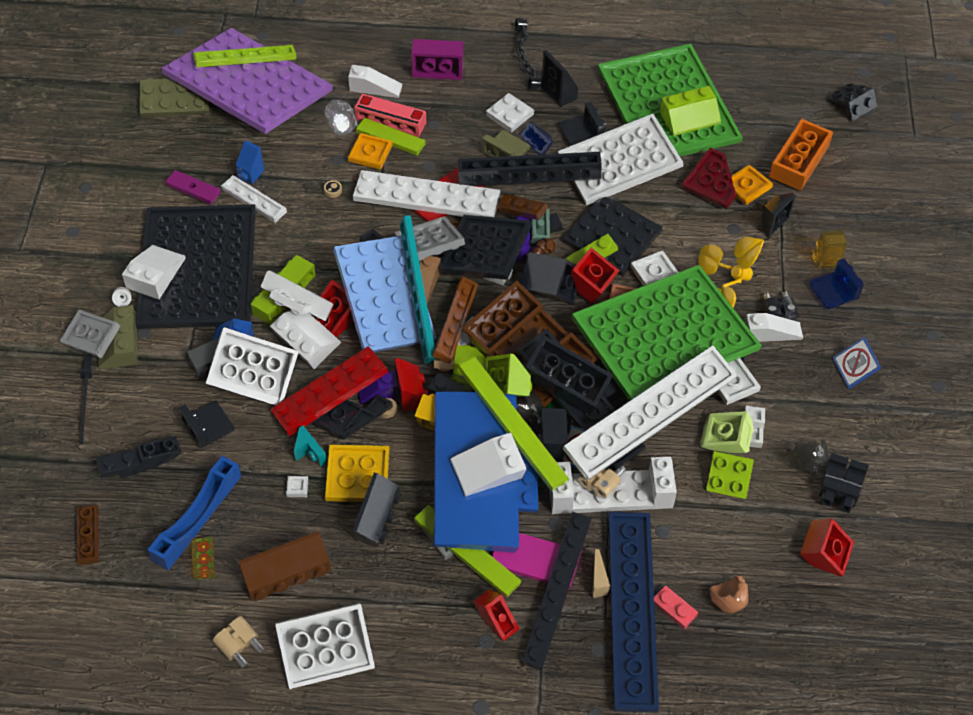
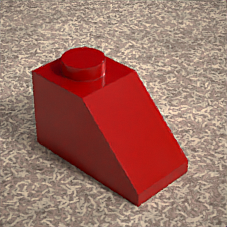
(496, 614)

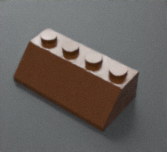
(284, 566)

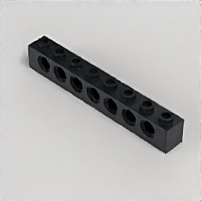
(530, 168)

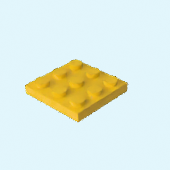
(352, 470)

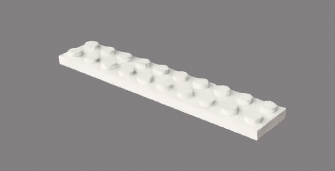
(659, 267)
(649, 412)

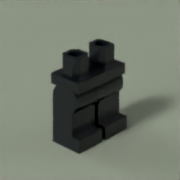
(839, 489)

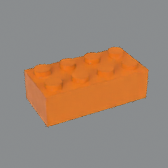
(801, 154)

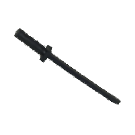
(86, 373)

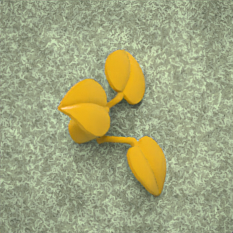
(746, 251)

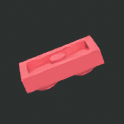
(675, 607)

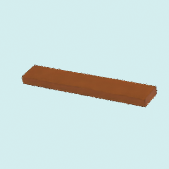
(455, 320)

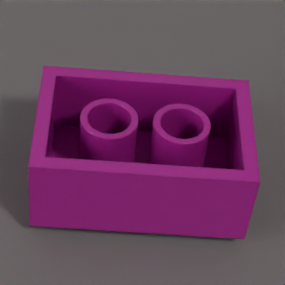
(437, 59)

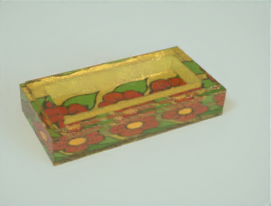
(203, 558)

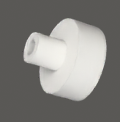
(120, 300)

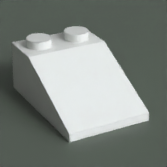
(152, 271)
(489, 465)

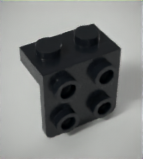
(856, 98)
(583, 127)

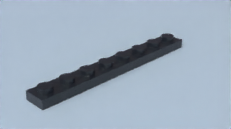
(556, 591)

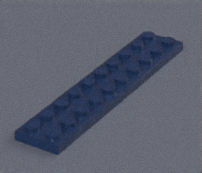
(633, 613)

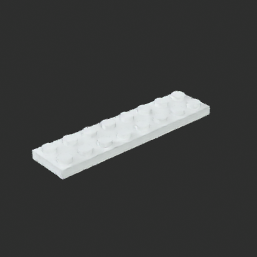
(425, 195)

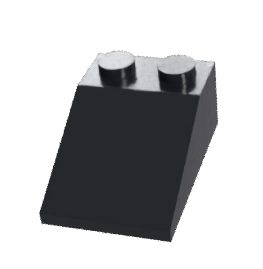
(557, 81)

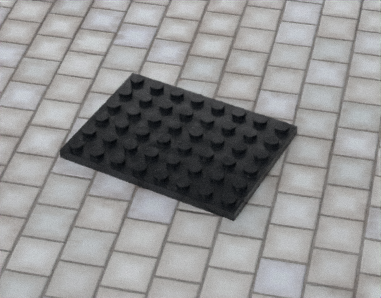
(217, 271)

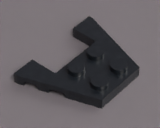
(350, 417)

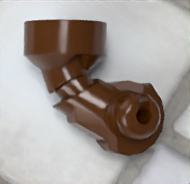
(544, 246)

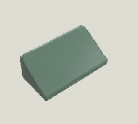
(540, 228)

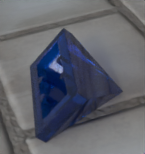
(537, 138)

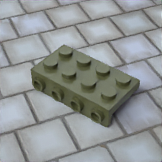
(169, 97)

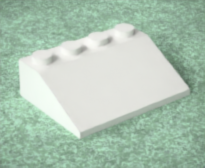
(251, 367)
(324, 645)

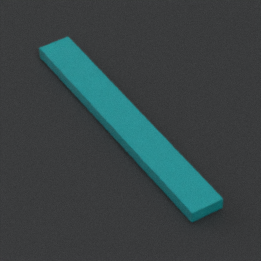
(417, 289)

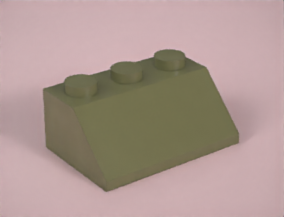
(124, 346)

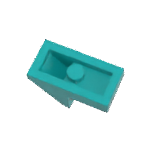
(305, 445)

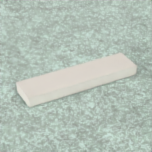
(249, 195)

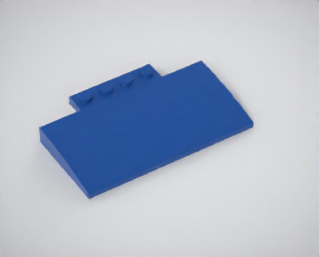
(488, 517)

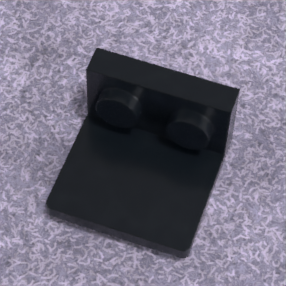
(206, 423)

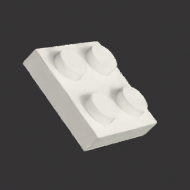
(509, 112)

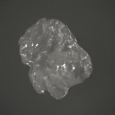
(340, 117)

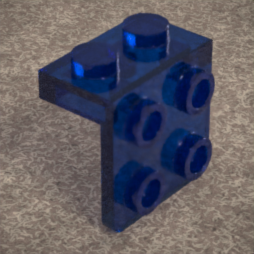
(839, 286)

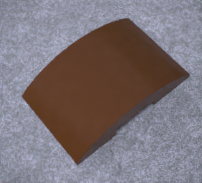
(512, 322)

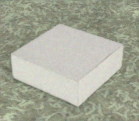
(297, 486)

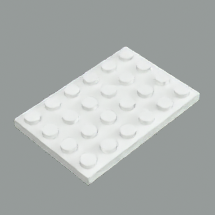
(627, 157)

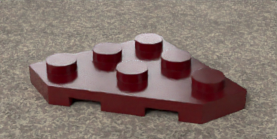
(712, 179)

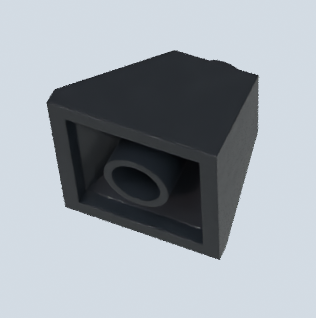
(777, 212)

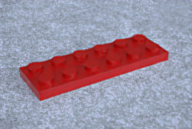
(329, 390)

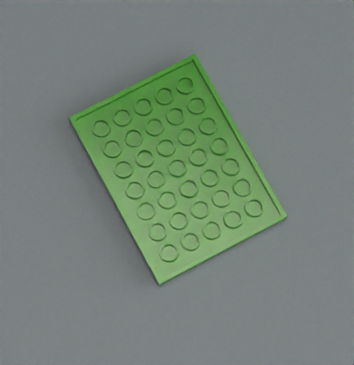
(644, 79)
(663, 328)

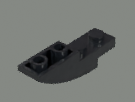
(143, 458)

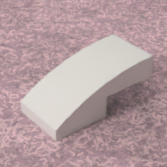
(758, 417)

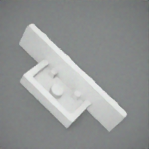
(295, 297)

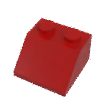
(593, 275)
(410, 384)
(827, 546)

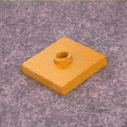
(370, 151)
(750, 184)

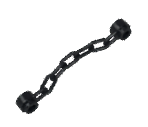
(533, 81)

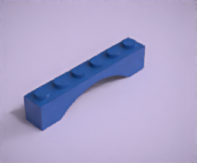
(174, 541)

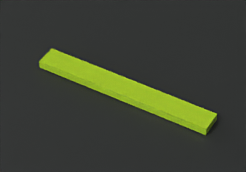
(513, 423)

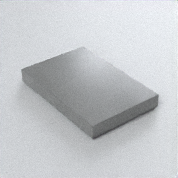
(90, 333)

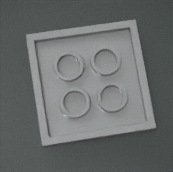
(435, 237)

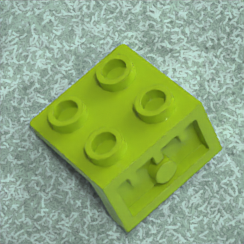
(729, 474)

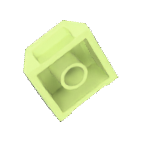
(728, 432)

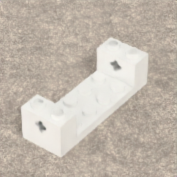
(636, 491)

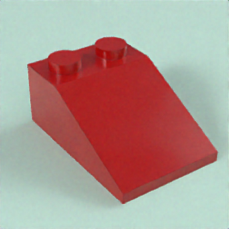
(340, 315)

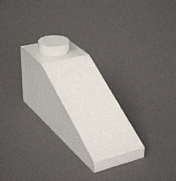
(370, 81)
(773, 328)

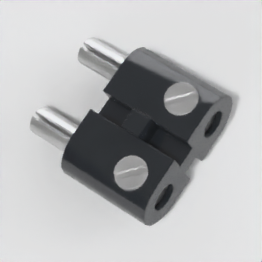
(784, 308)

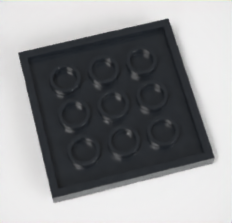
(626, 227)
(489, 247)

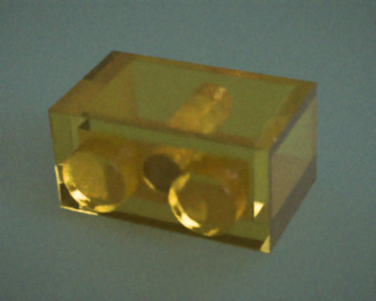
(830, 249)

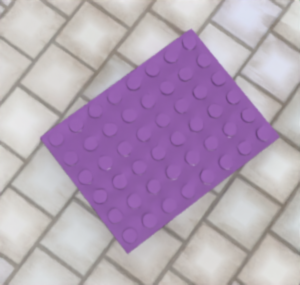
(254, 92)

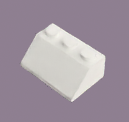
(306, 336)

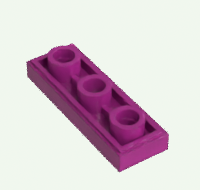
(193, 187)

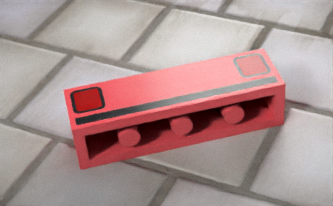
(391, 114)

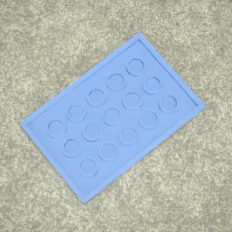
(379, 293)

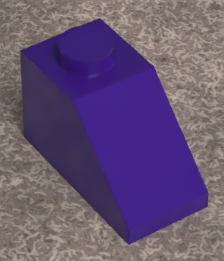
(385, 386)

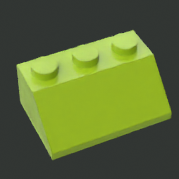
(690, 110)
(509, 375)

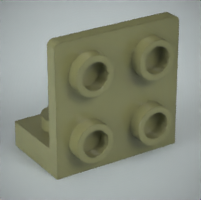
(504, 145)

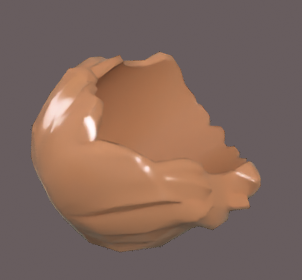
(731, 595)

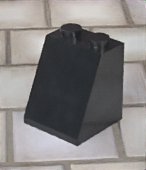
(549, 277)

